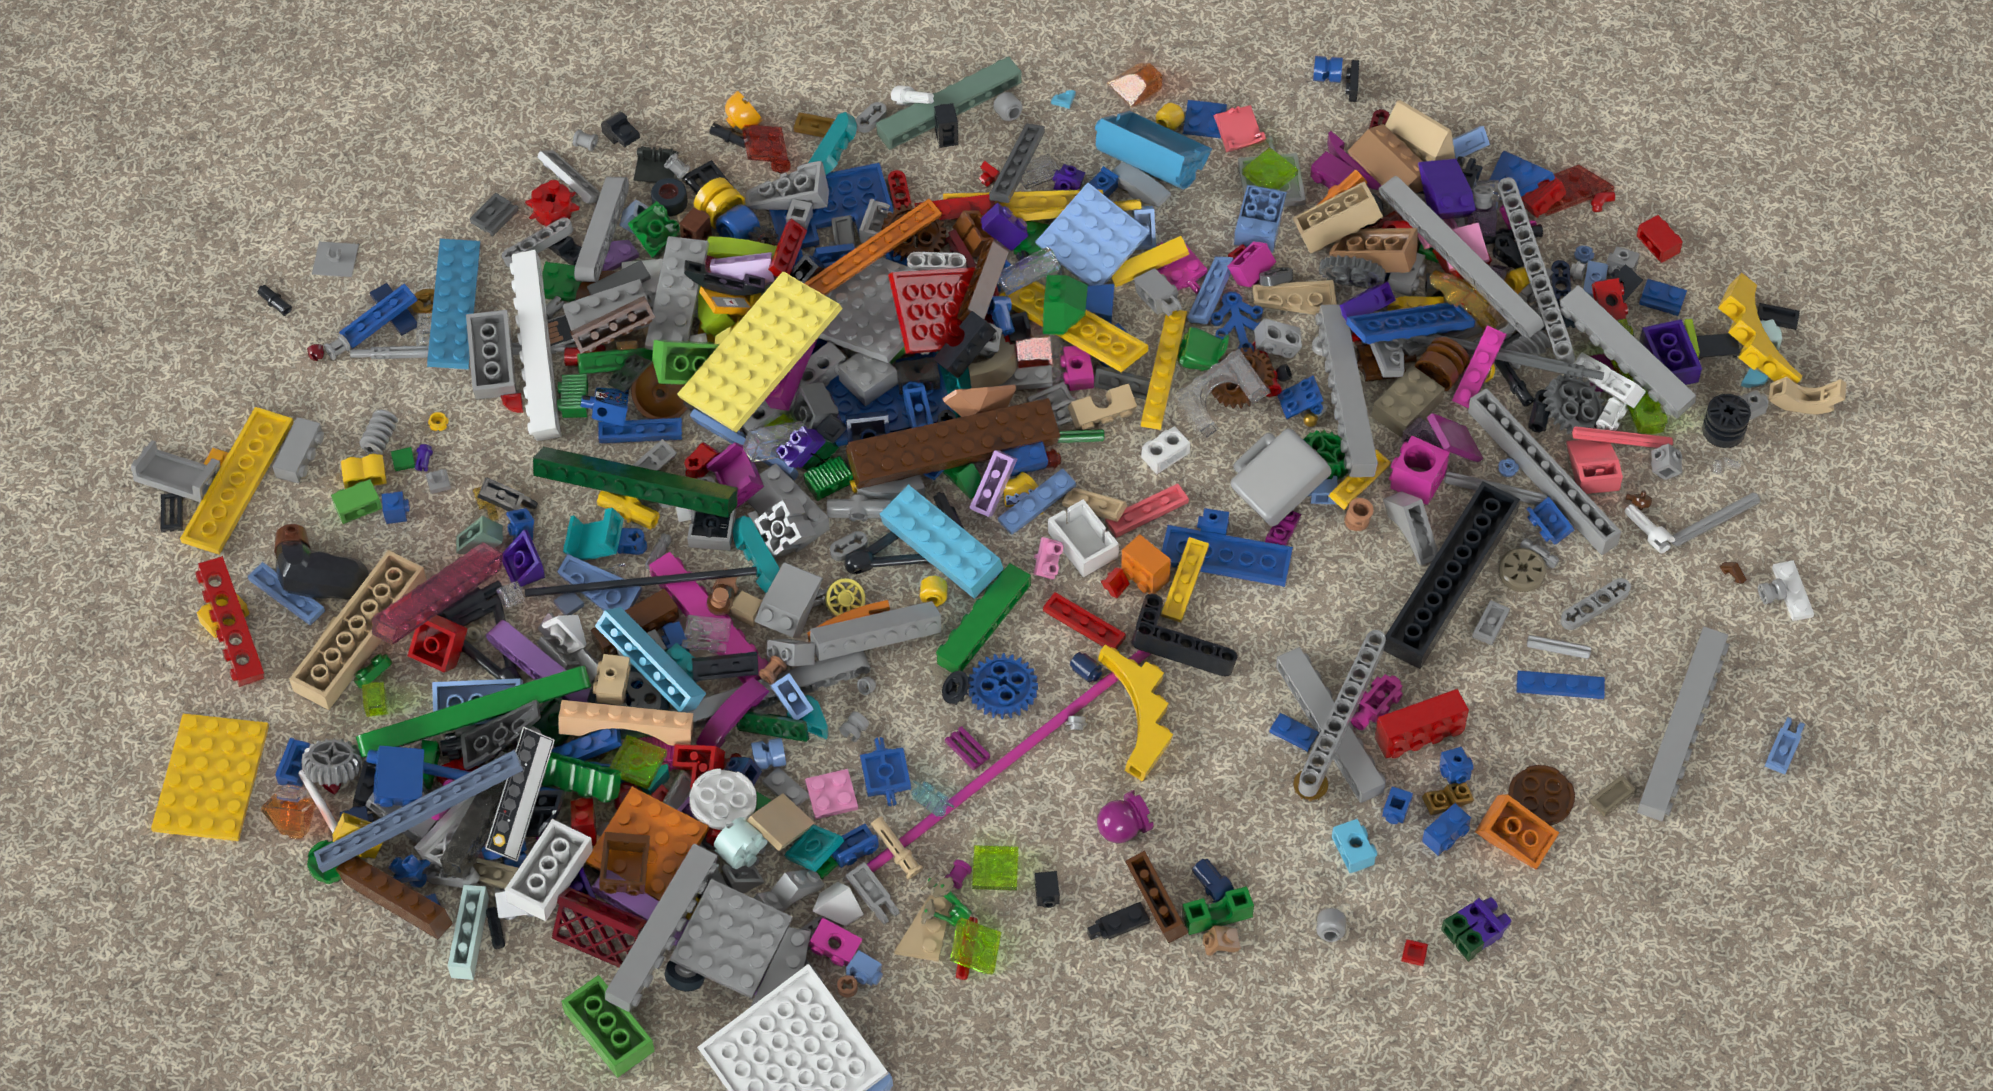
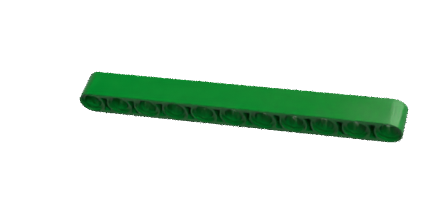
(474, 710)

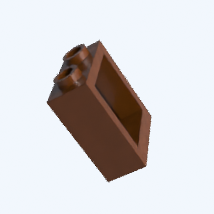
(624, 842)

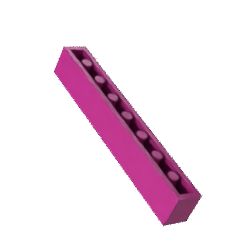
(692, 601)

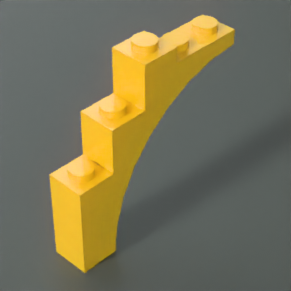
(1758, 349)
(1149, 708)

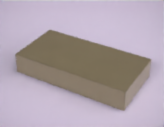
(1613, 795)

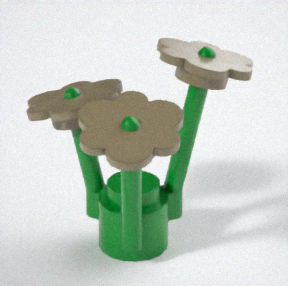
(944, 889)

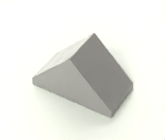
(743, 878)

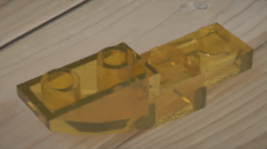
(1458, 291)

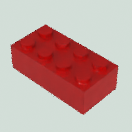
(1421, 724)

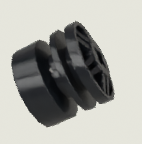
(1726, 420)

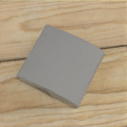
(1059, 399)

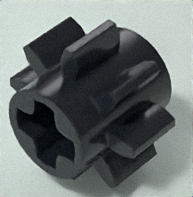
(451, 746)

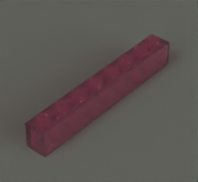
(436, 593)

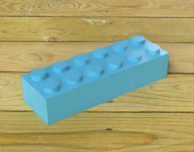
(941, 541)

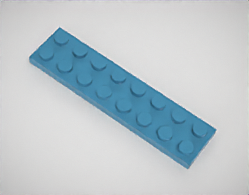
(452, 301)

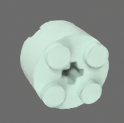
(739, 843)

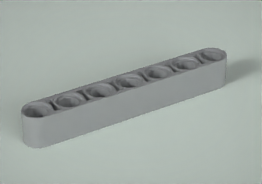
(601, 229)

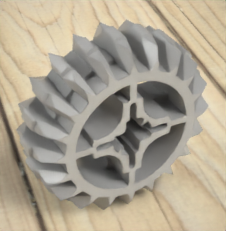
(331, 762)

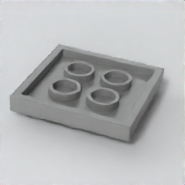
(1294, 188)

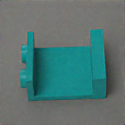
(594, 538)

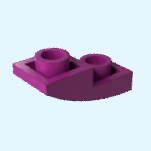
(1284, 530)

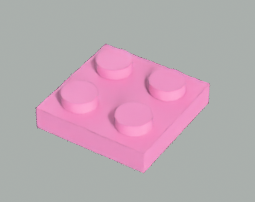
(831, 794)

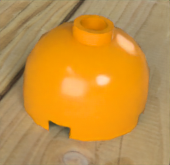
(741, 112)

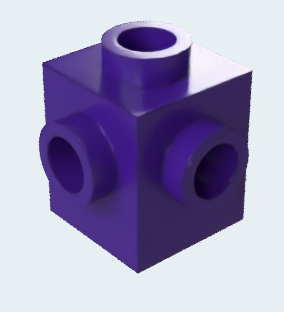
(1068, 178)

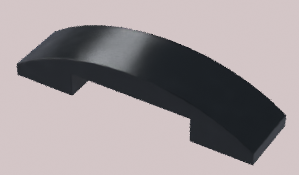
(722, 284)

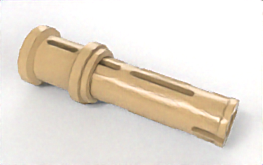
(902, 856)

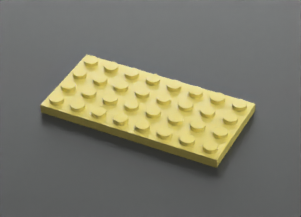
(759, 351)

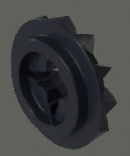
(950, 686)

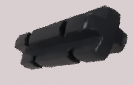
(495, 928)

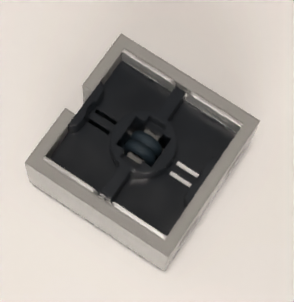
(711, 531)

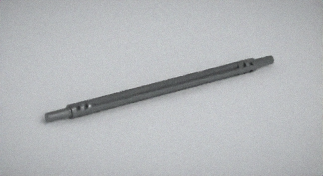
(1522, 358)

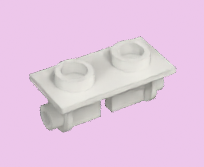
(1616, 410)

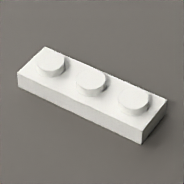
(1796, 599)

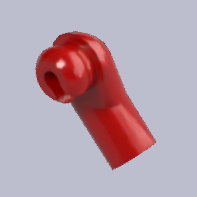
(1600, 198)

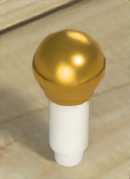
(1311, 419)

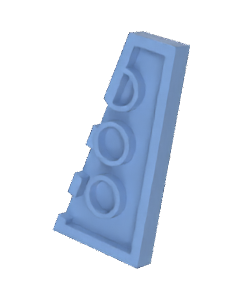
(577, 571)

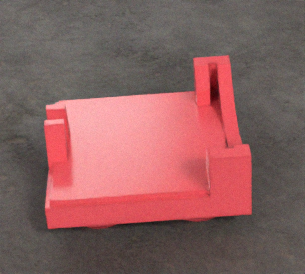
(1239, 128)

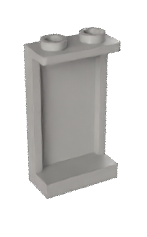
(174, 473)

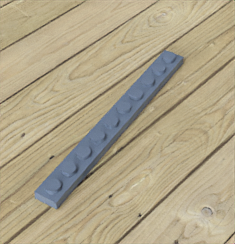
(418, 811)

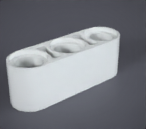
(935, 260)

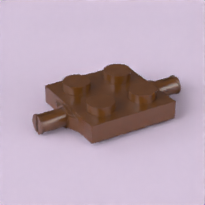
(1369, 366)

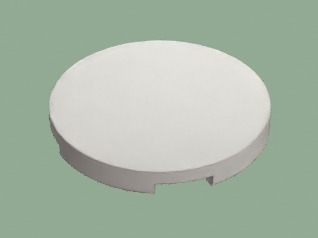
(721, 798)

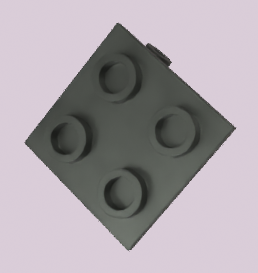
(651, 164)
(627, 375)

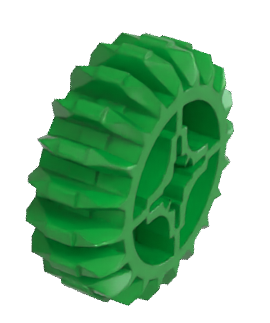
(1329, 448)

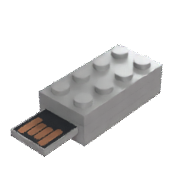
(592, 307)

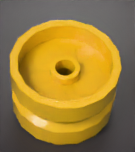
(717, 198)

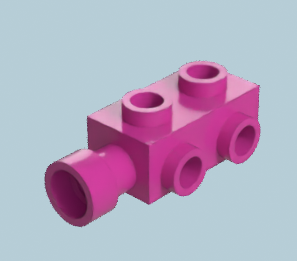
(1376, 699)

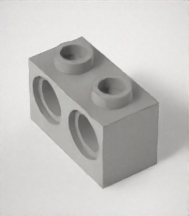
(1277, 338)
(792, 651)

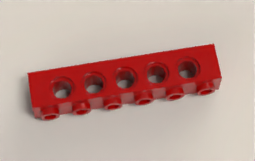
(217, 570)

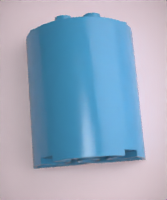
(1151, 148)

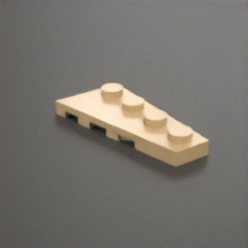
(1296, 296)

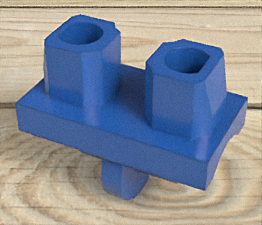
(410, 870)

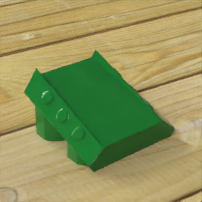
(653, 228)

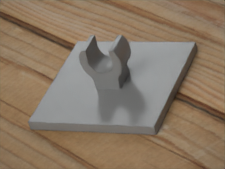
(335, 259)

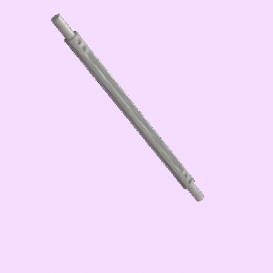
(397, 352)

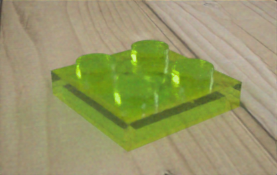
(1270, 170)
(638, 761)
(995, 867)
(975, 946)

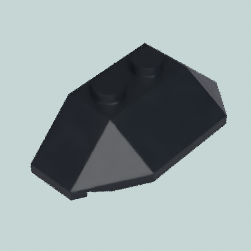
(545, 809)

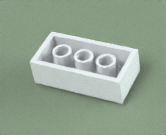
(548, 869)

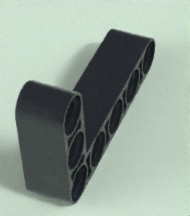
(1176, 645)

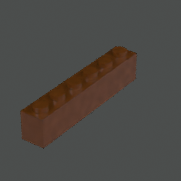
(395, 896)

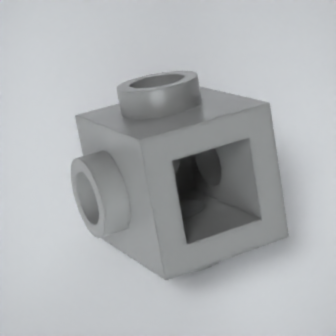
(1621, 257)
(1666, 461)

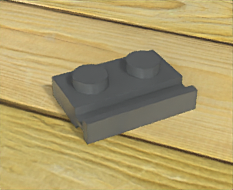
(494, 214)

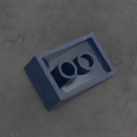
(866, 425)

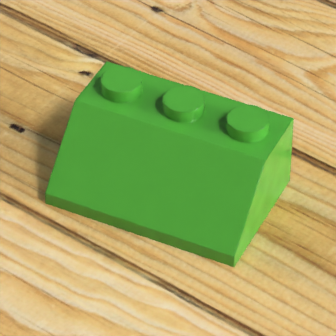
(679, 360)

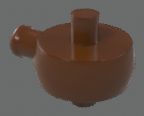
(1640, 500)

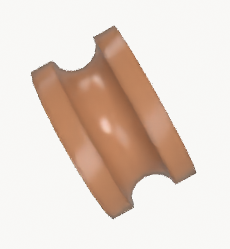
(847, 979)

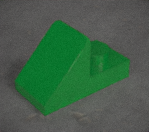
(965, 478)

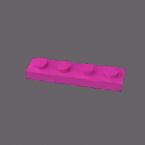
(1479, 366)

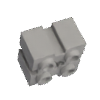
(785, 527)

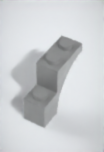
(791, 888)

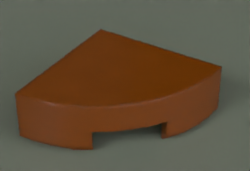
(1735, 570)

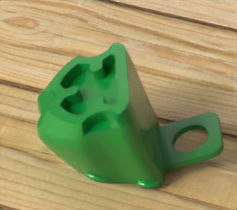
(1201, 349)

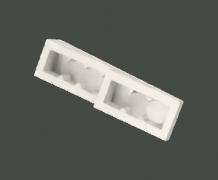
(1613, 383)

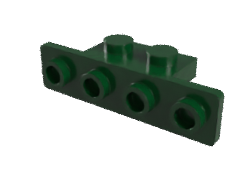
(774, 726)

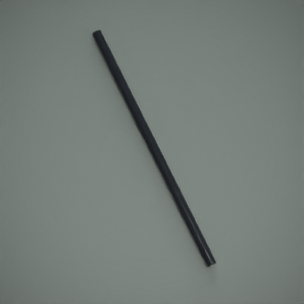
(644, 581)

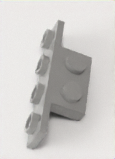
(559, 653)

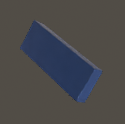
(404, 321)

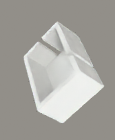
(1083, 538)

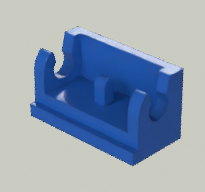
(291, 763)

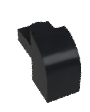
(619, 130)

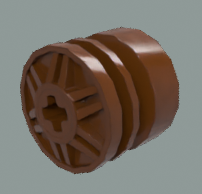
(1443, 361)

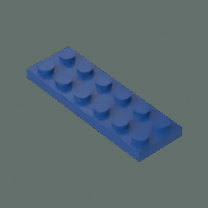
(1410, 322)
(1232, 555)

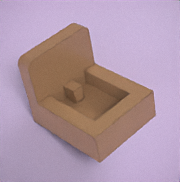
(1221, 939)

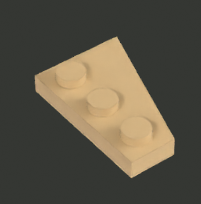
(925, 939)

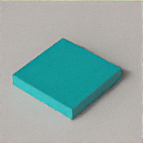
(814, 847)

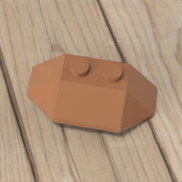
(979, 400)

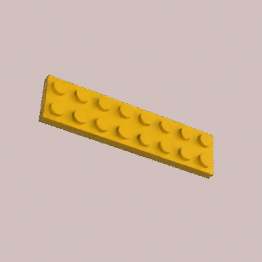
(1089, 334)
(237, 480)

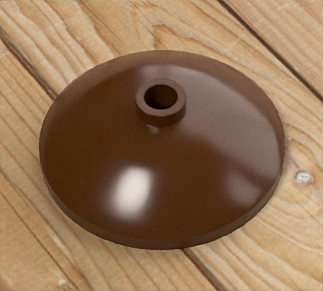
(649, 403)

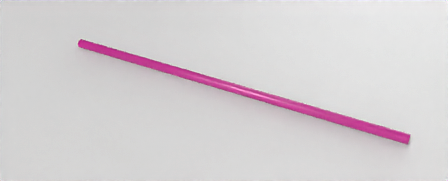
(1005, 762)

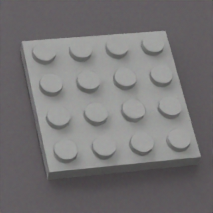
(731, 938)

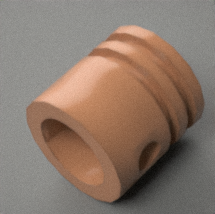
(1358, 514)

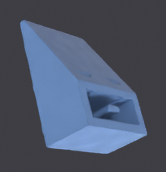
(1260, 216)

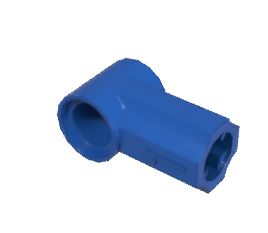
(1000, 310)

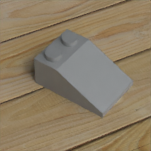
(789, 600)

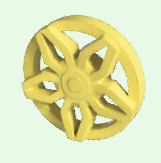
(845, 597)

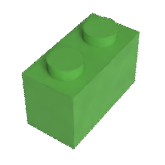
(356, 501)

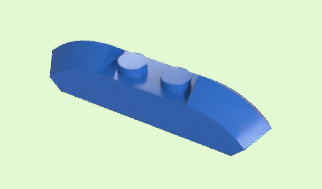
(918, 410)

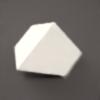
(568, 631)
(838, 904)

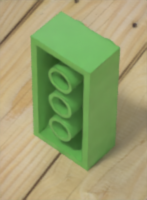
(607, 1027)

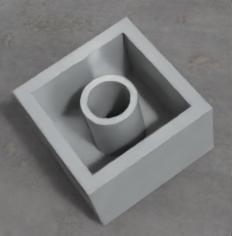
(867, 377)

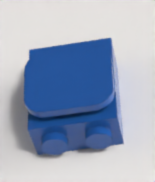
(398, 775)

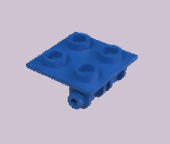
(1301, 397)

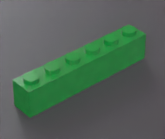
(983, 619)

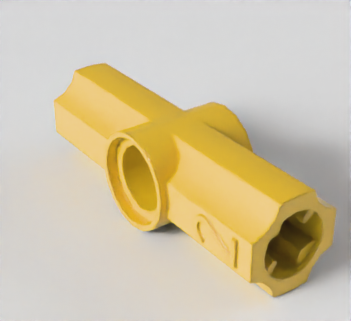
(629, 508)

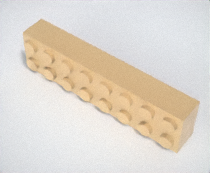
(350, 638)

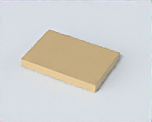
(780, 821)

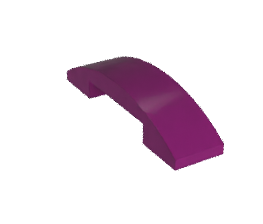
(1336, 148)
(731, 712)

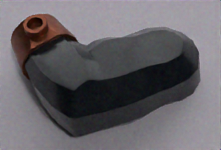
(314, 572)

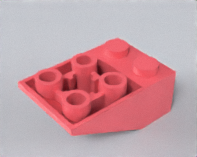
(1594, 466)

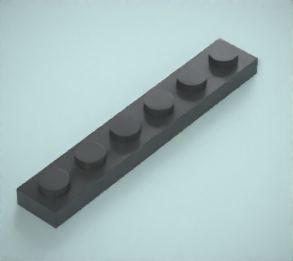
(1017, 163)

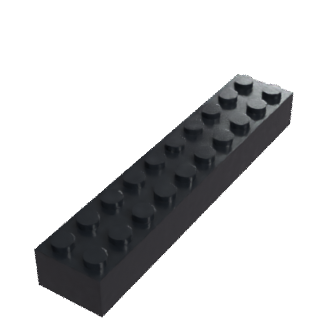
(1451, 575)

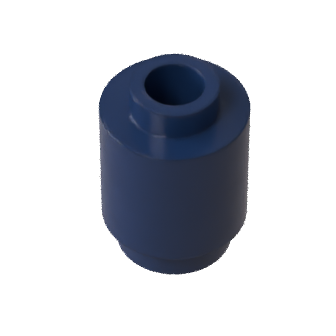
(1086, 667)

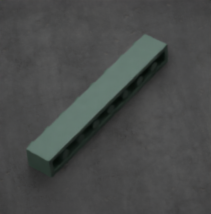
(964, 94)

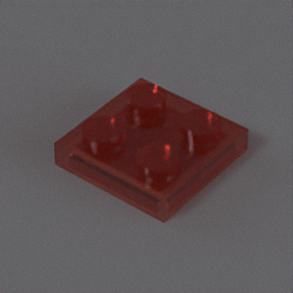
(763, 142)

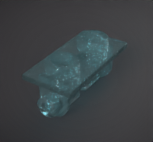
(926, 793)

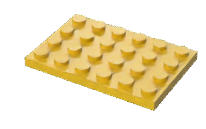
(210, 777)

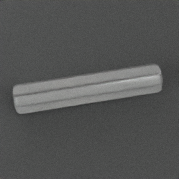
(1558, 646)

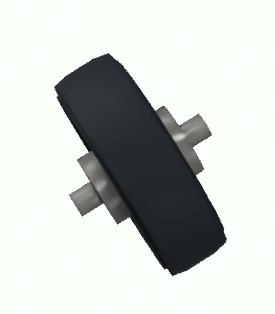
(682, 978)

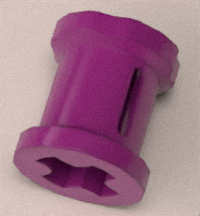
(959, 873)

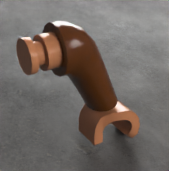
(722, 598)

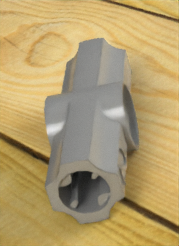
(856, 508)

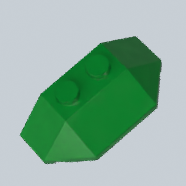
(1063, 303)

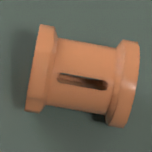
(772, 670)

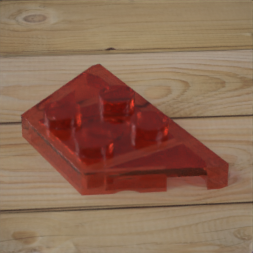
(1579, 186)

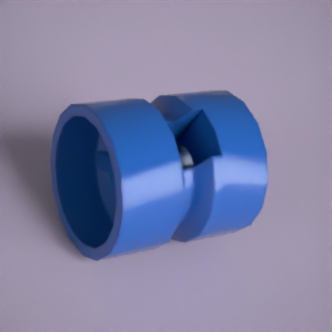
(1328, 69)

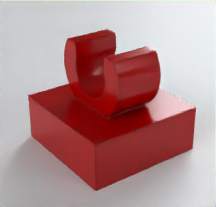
(990, 174)
(1115, 582)

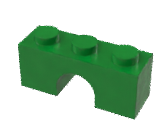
(1234, 907)

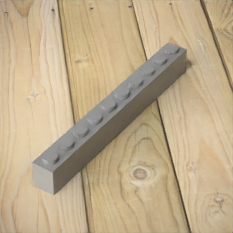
(1346, 392)
(1544, 471)
(1682, 724)

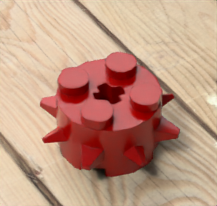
(551, 202)

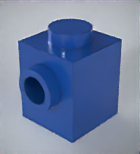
(395, 507)
(1214, 521)

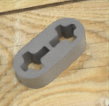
(868, 115)
(848, 546)

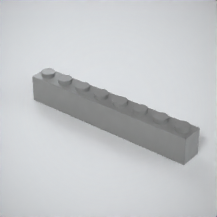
(1627, 352)
(1317, 703)
(661, 928)

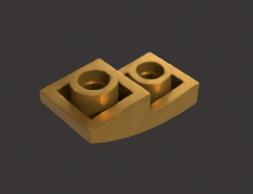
(1442, 800)

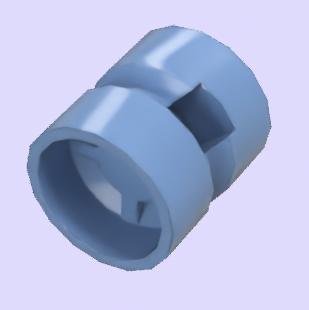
(769, 753)

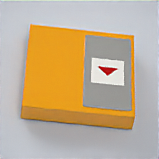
(725, 303)

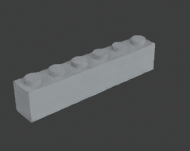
(876, 630)

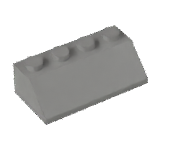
(780, 487)

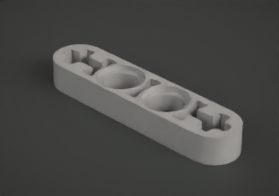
(556, 231)
(1593, 602)

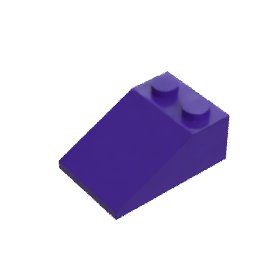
(1446, 189)

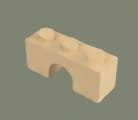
(1086, 414)

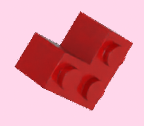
(697, 759)

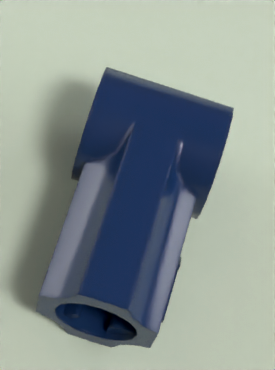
(1211, 879)

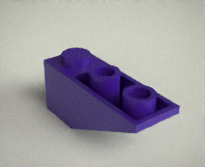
(1368, 301)

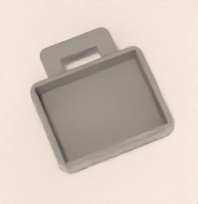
(1278, 475)

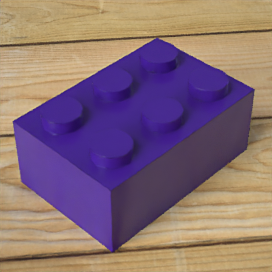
(1673, 349)

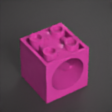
(1422, 455)

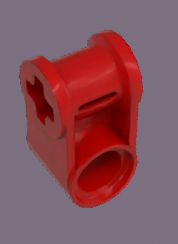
(698, 460)

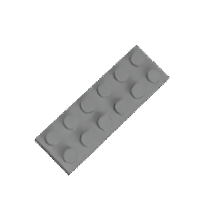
(675, 292)

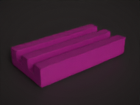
(956, 736)

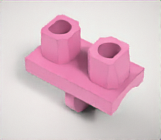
(1048, 558)

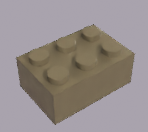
(1406, 400)

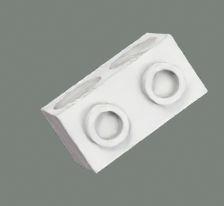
(1167, 452)

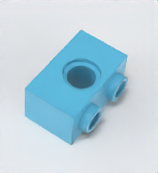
(1353, 833)

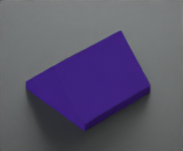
(523, 561)

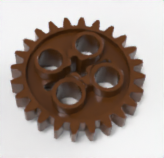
(933, 233)
(1232, 393)

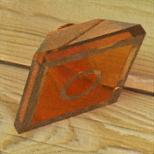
(1137, 83)
(290, 817)

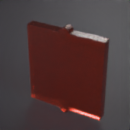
(1034, 352)

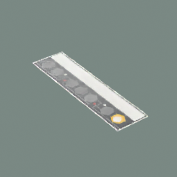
(520, 795)

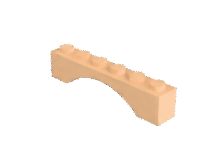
(584, 717)

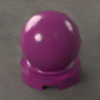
(1121, 819)

